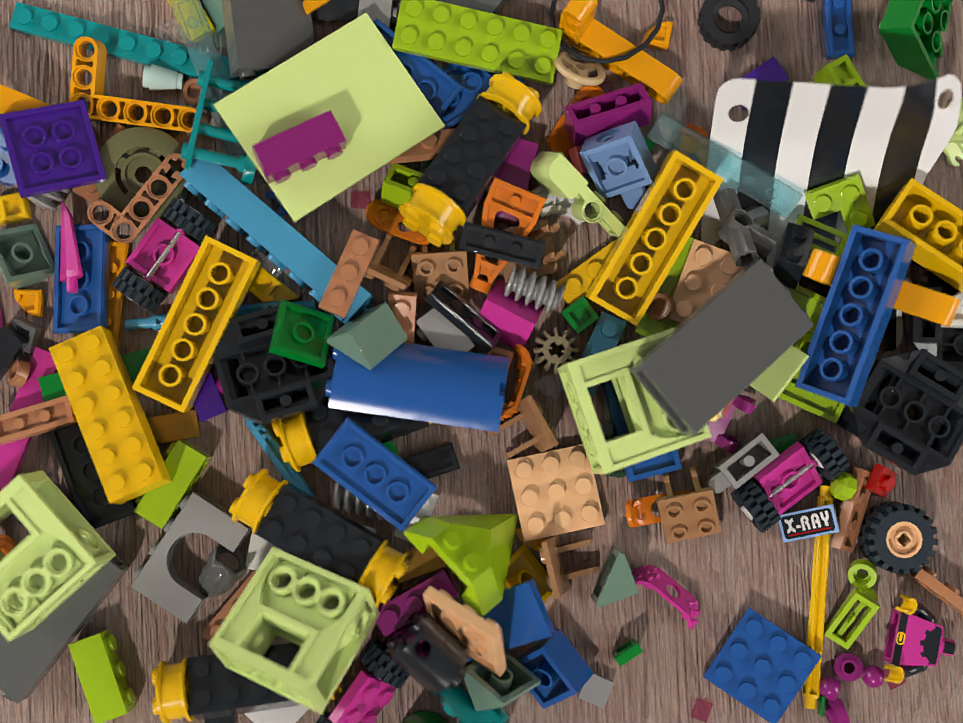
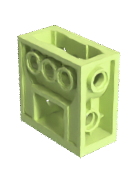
(648, 425)
(55, 556)
(326, 622)

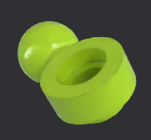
(864, 581)

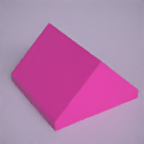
(510, 316)

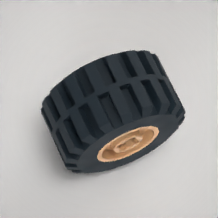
(897, 537)

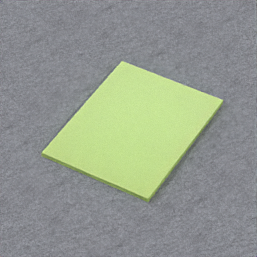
(364, 89)

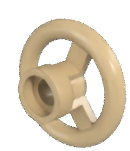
(577, 74)

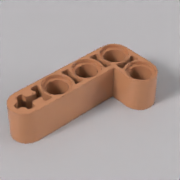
(145, 195)

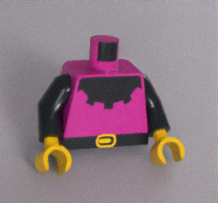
(913, 641)

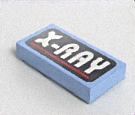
(809, 523)

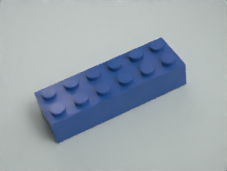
(855, 315)

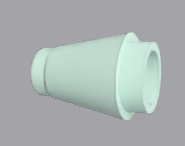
(161, 78)

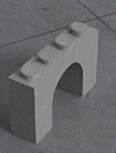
(159, 577)

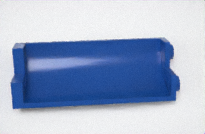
(424, 386)

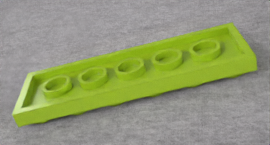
(477, 39)

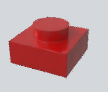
(881, 481)

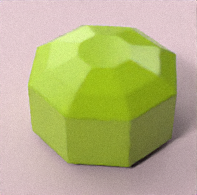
(843, 486)

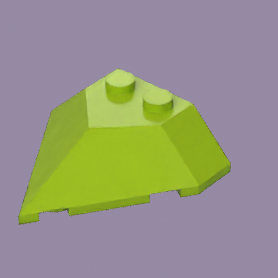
(474, 549)

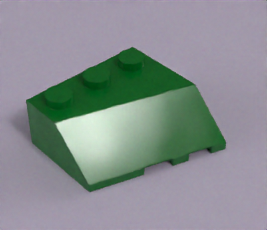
(914, 33)

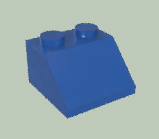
(558, 668)

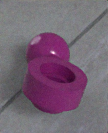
(871, 675)
(836, 711)

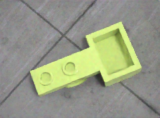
(562, 180)

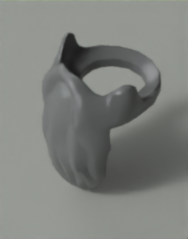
(218, 578)

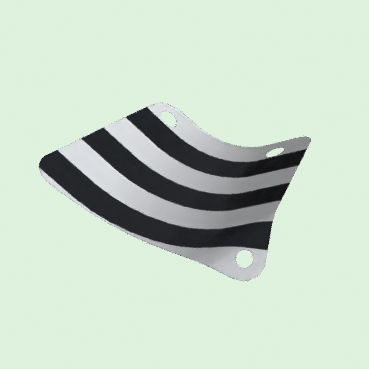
(825, 134)

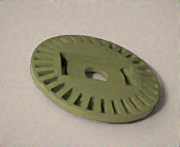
(128, 152)

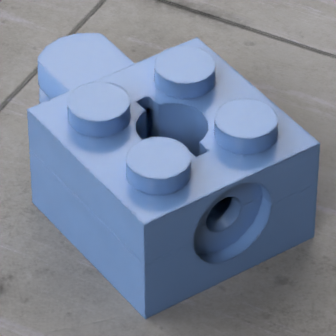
(612, 171)

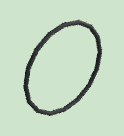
(613, 59)

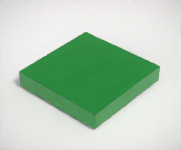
(301, 334)

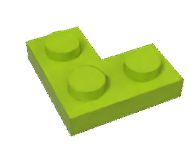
(844, 196)

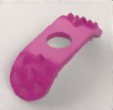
(658, 580)

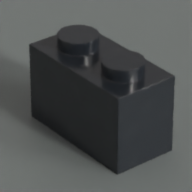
(792, 254)

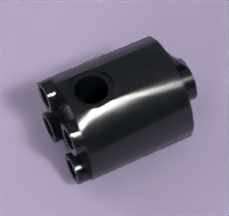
(436, 661)

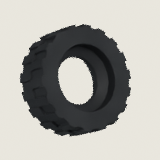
(728, 40)

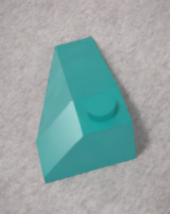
(459, 703)

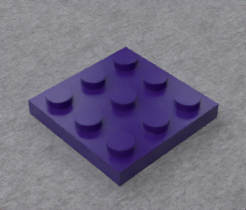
(52, 148)

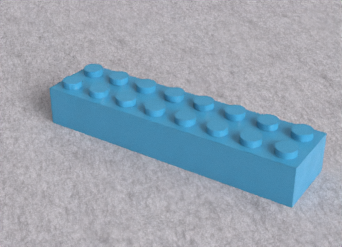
(267, 231)

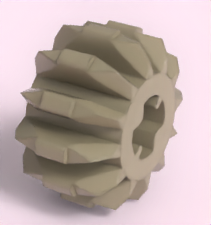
(557, 341)

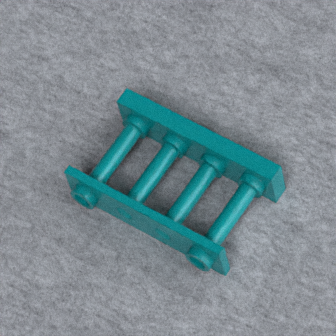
(189, 151)

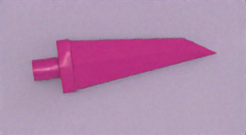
(70, 259)

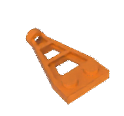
(516, 202)

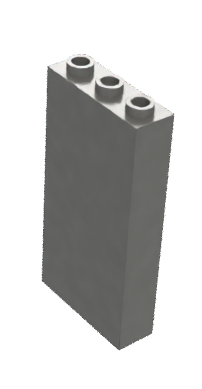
(264, 34)
(722, 347)
(32, 655)

